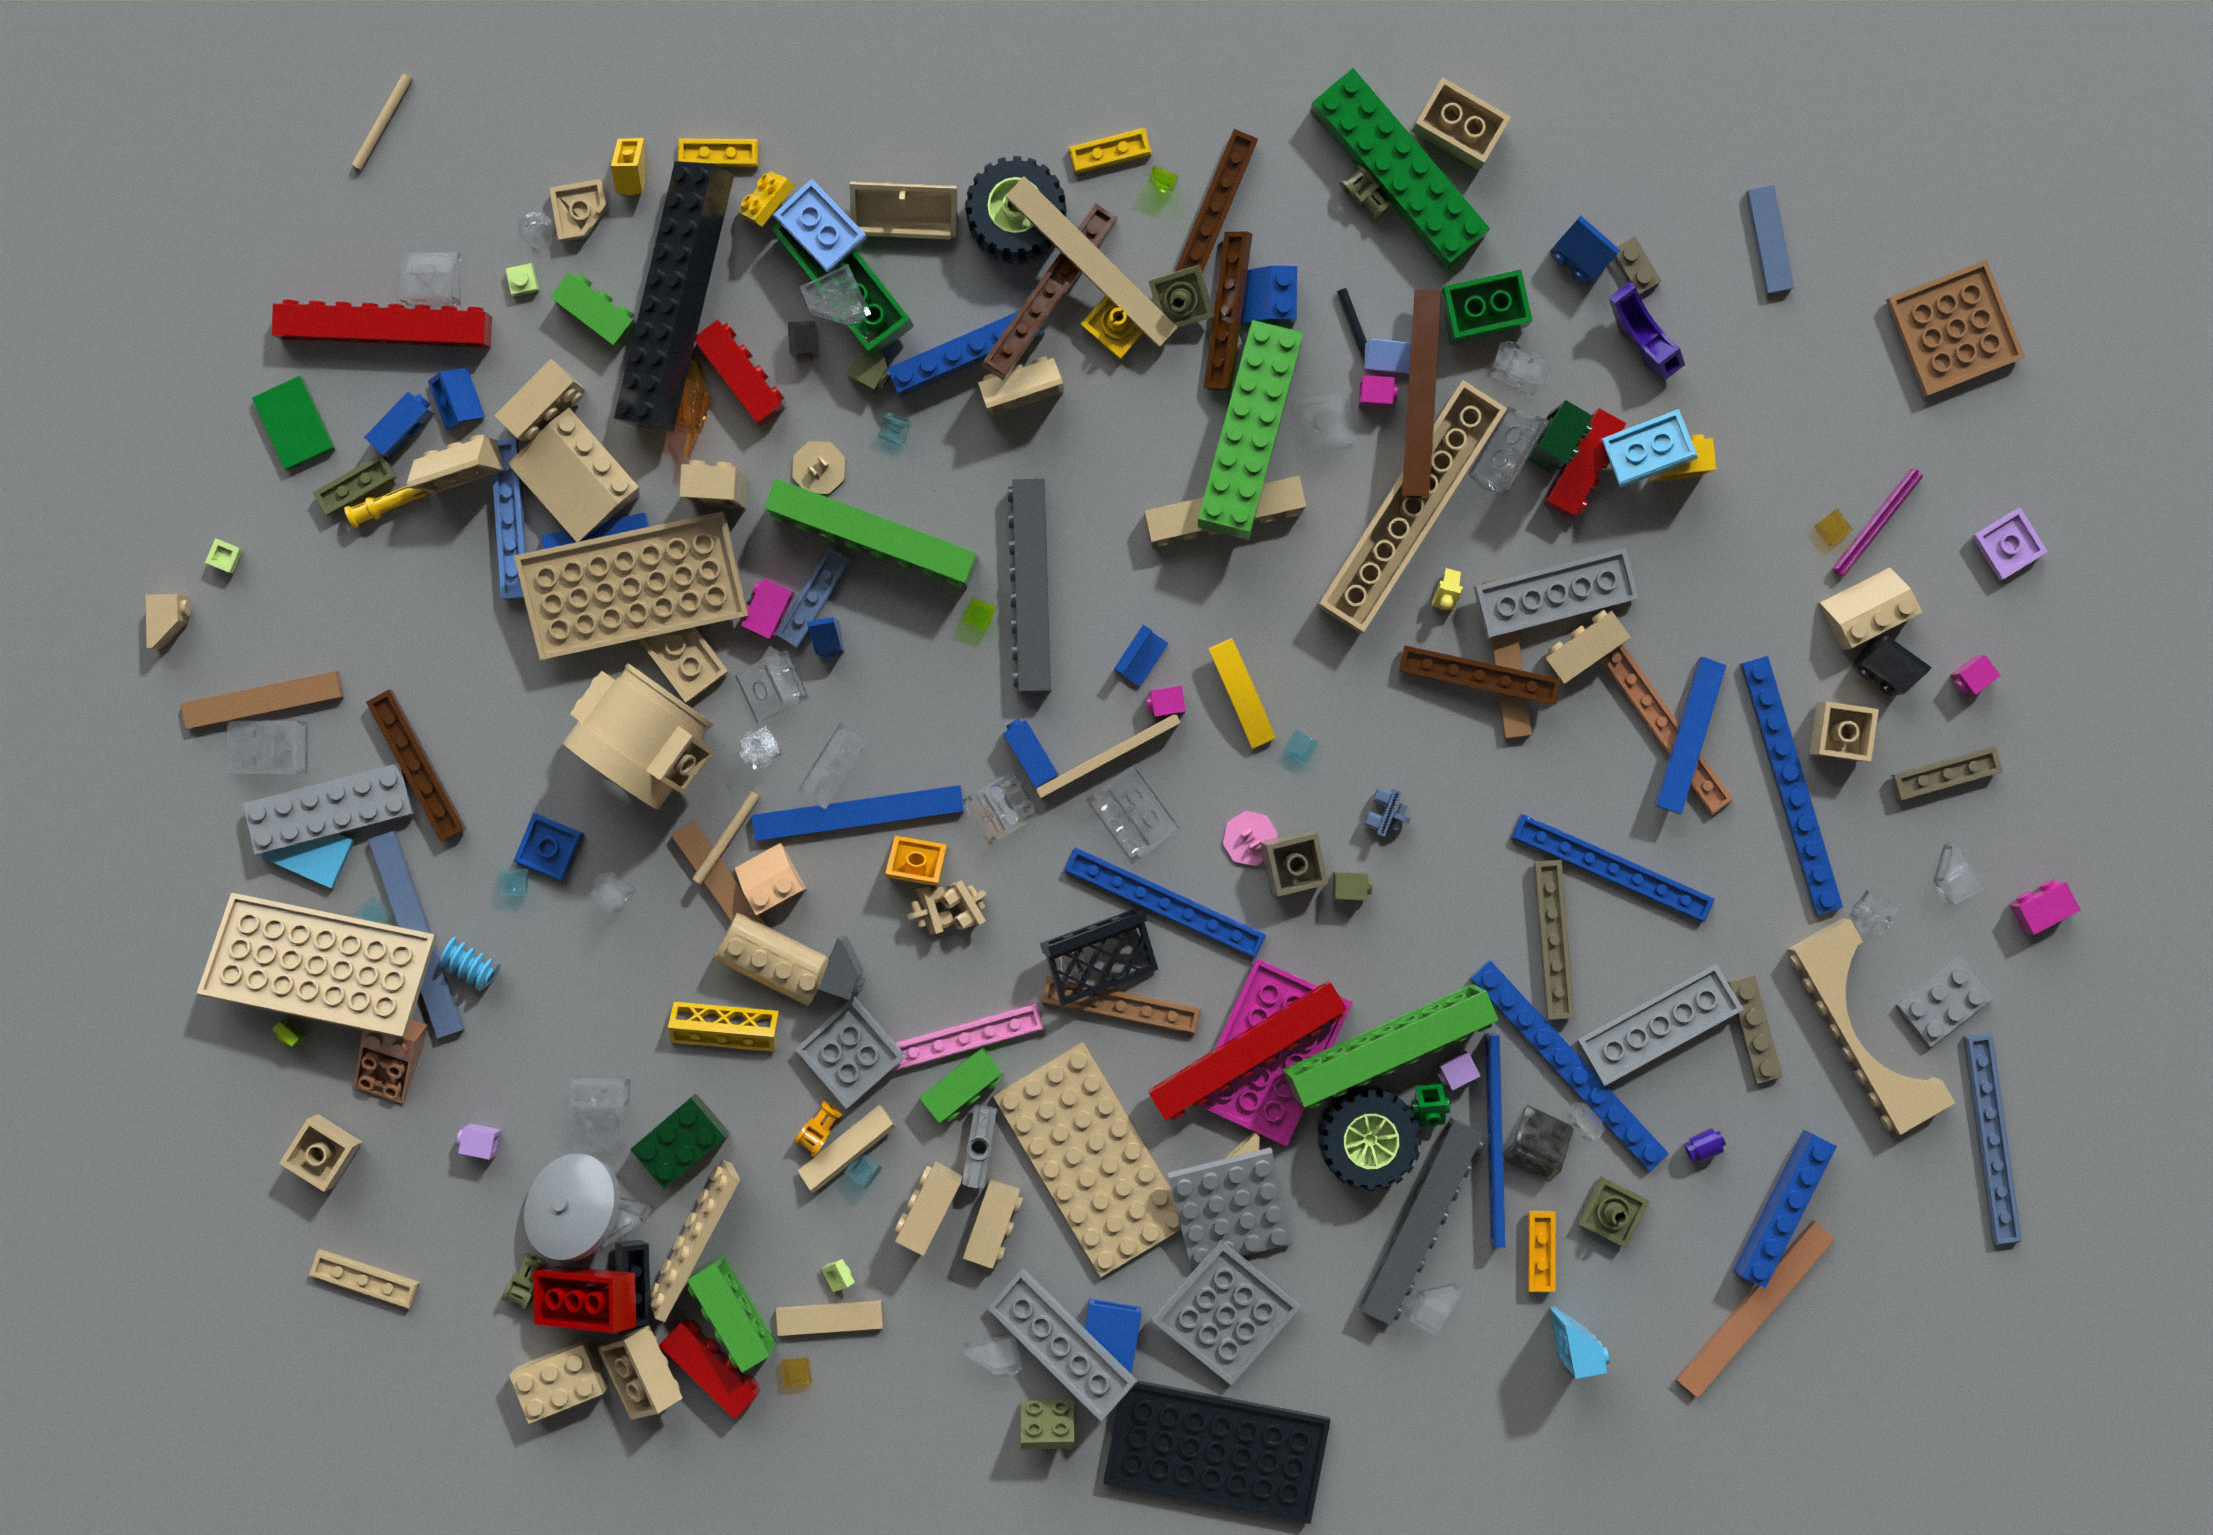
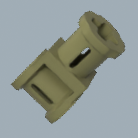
(1365, 192)
(521, 1284)

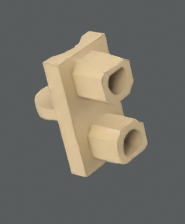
(968, 902)
(934, 921)

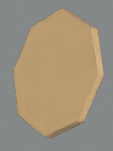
(819, 467)

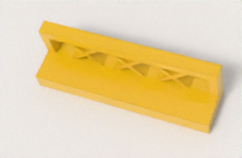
(722, 1032)

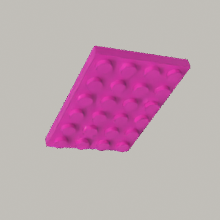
(1264, 1097)

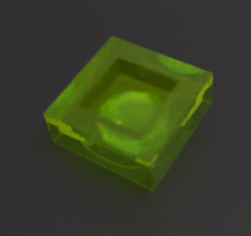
(1162, 179)
(979, 614)

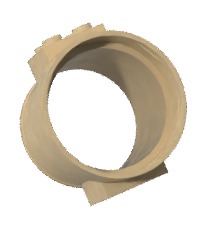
(639, 736)

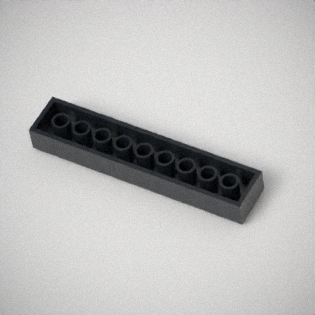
(674, 295)

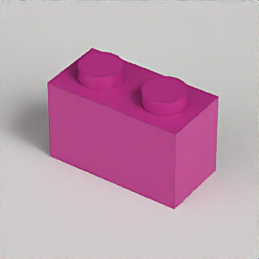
(767, 608)
(2044, 907)

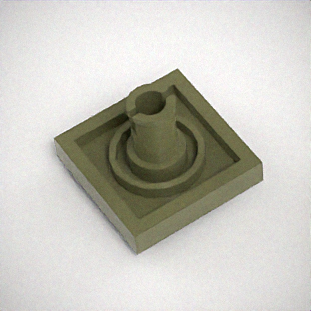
(1182, 296)
(1613, 1211)
(1047, 1425)

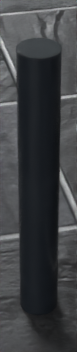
(1353, 321)

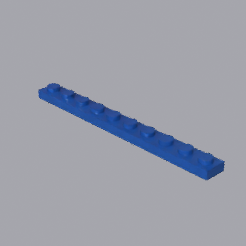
(1791, 785)
(1569, 1065)

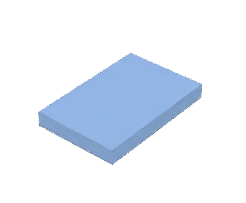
(820, 226)

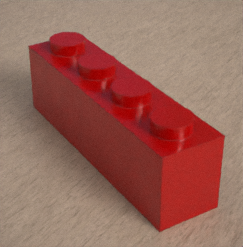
(739, 373)
(1580, 475)
(710, 1367)

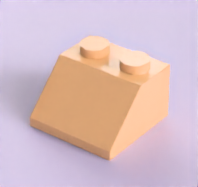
(769, 879)

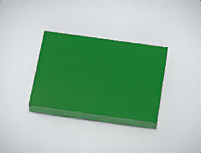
(293, 423)

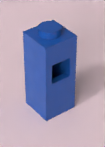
(399, 424)
(1030, 752)

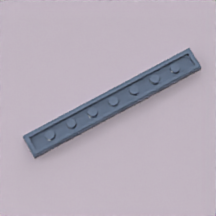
(411, 916)
(1992, 1138)

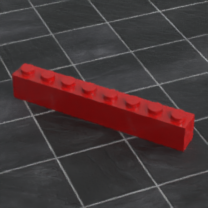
(381, 324)
(1247, 1050)

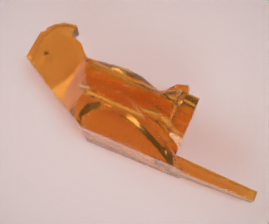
(693, 405)

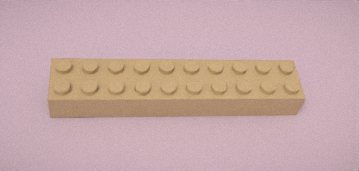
(1404, 522)

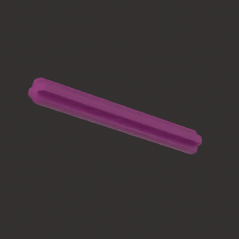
(1877, 522)

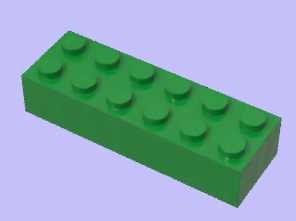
(886, 313)

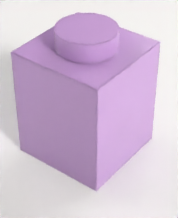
(1457, 1070)
(478, 1141)

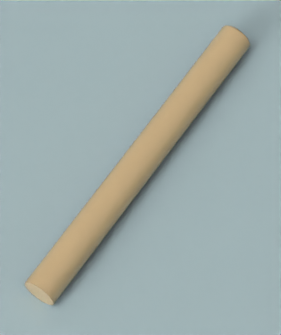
(382, 121)
(726, 837)

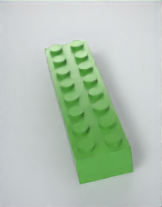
(1250, 430)
(871, 532)
(1390, 1045)

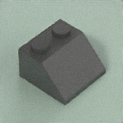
(843, 971)

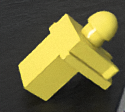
(1448, 590)

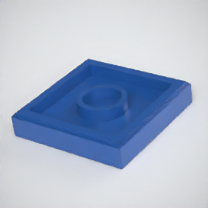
(548, 847)

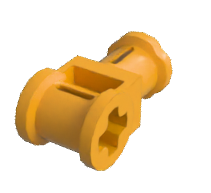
(815, 1132)

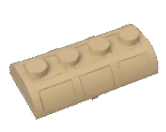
(904, 210)
(772, 959)

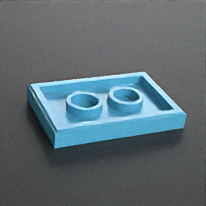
(1649, 448)
(316, 860)

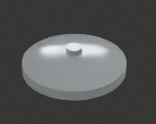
(571, 1207)

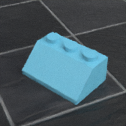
(1578, 1347)

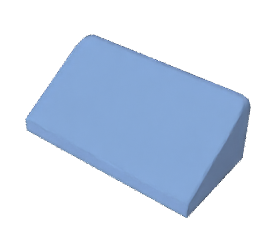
(1387, 356)

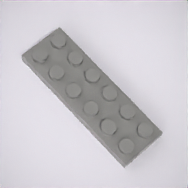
(1556, 592)
(328, 809)
(1660, 1024)
(1062, 1345)

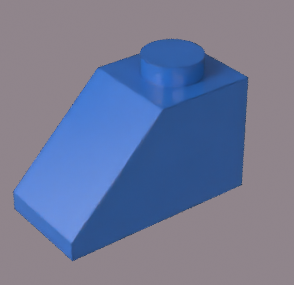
(826, 637)

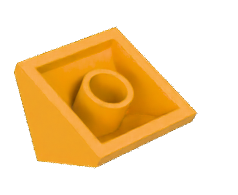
(916, 861)

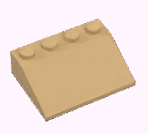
(574, 476)

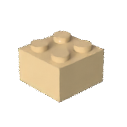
(1844, 731)
(320, 1152)

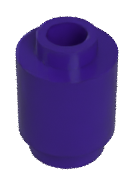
(1705, 1145)

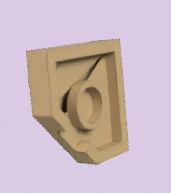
(577, 208)

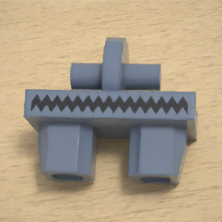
(1381, 822)

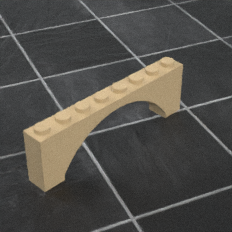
(1825, 967)

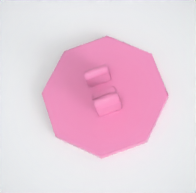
(1244, 837)

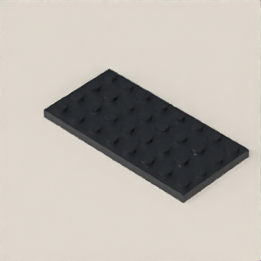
(1217, 1451)

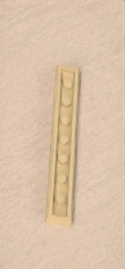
(1090, 261)

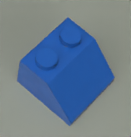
(1584, 251)
(1271, 295)

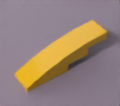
(1242, 693)

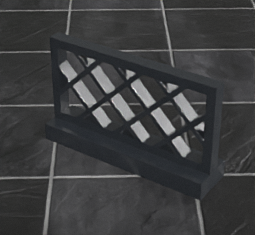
(1091, 935)

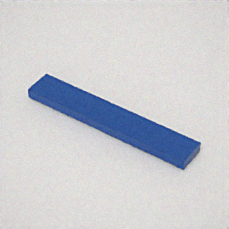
(1690, 735)

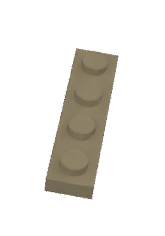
(1946, 773)
(1756, 1030)

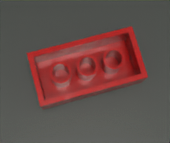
(584, 1299)

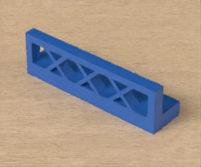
(609, 528)

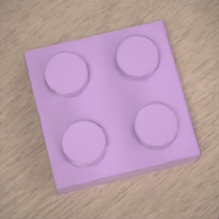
(2009, 543)

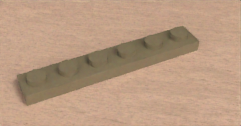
(1554, 939)

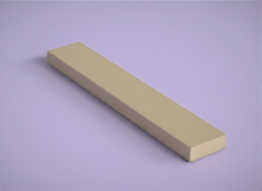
(1108, 755)

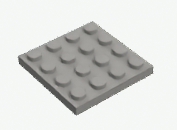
(1233, 1203)
(1226, 1312)

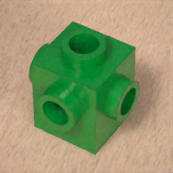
(1430, 1105)

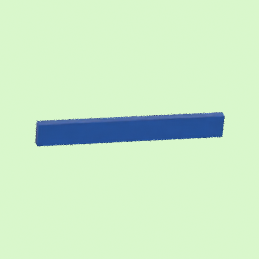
(857, 813)
(1612, 868)
(1165, 902)
(1495, 1141)

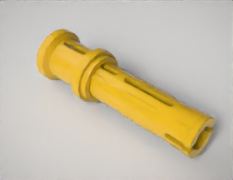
(376, 507)

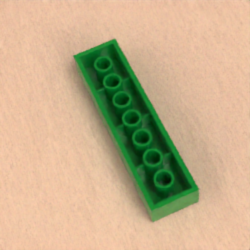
(1400, 168)

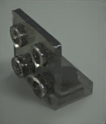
(1539, 1144)

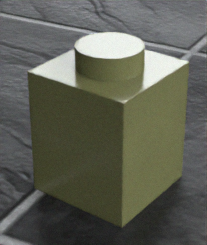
(1351, 885)

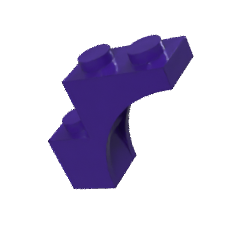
(1638, 326)

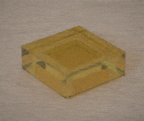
(1833, 527)
(796, 1371)

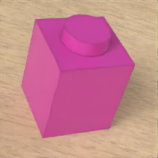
(1377, 391)
(1974, 675)
(1166, 701)

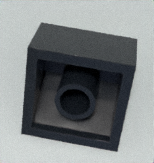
(1890, 666)

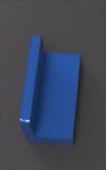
(455, 397)
(1141, 655)

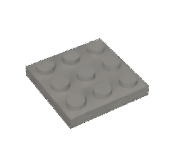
(850, 1052)

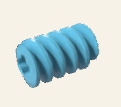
(468, 965)

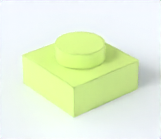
(522, 279)
(224, 556)
(838, 1275)

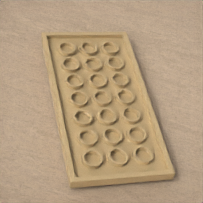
(631, 585)
(317, 965)
(1091, 1158)

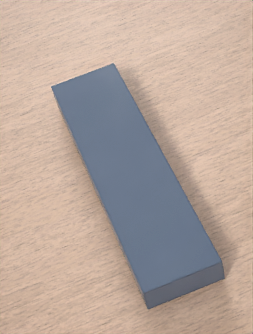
(1770, 239)
(813, 596)

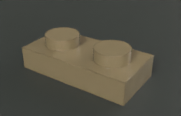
(1636, 265)

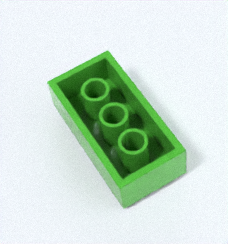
(731, 1312)

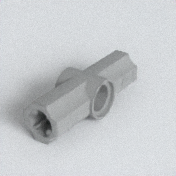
(977, 1163)

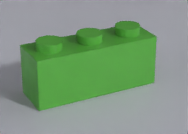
(594, 309)
(962, 1085)

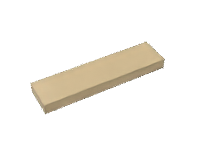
(846, 1148)
(364, 1278)
(829, 1318)

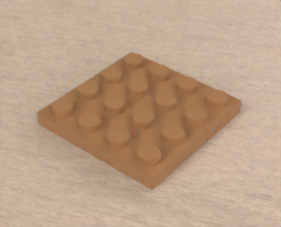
(1955, 328)

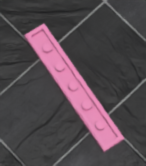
(970, 1036)

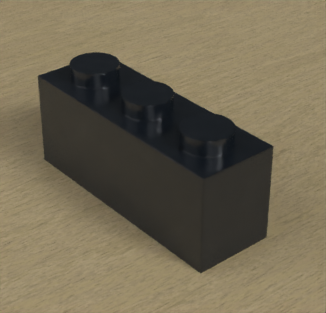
(634, 1258)

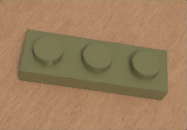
(355, 485)

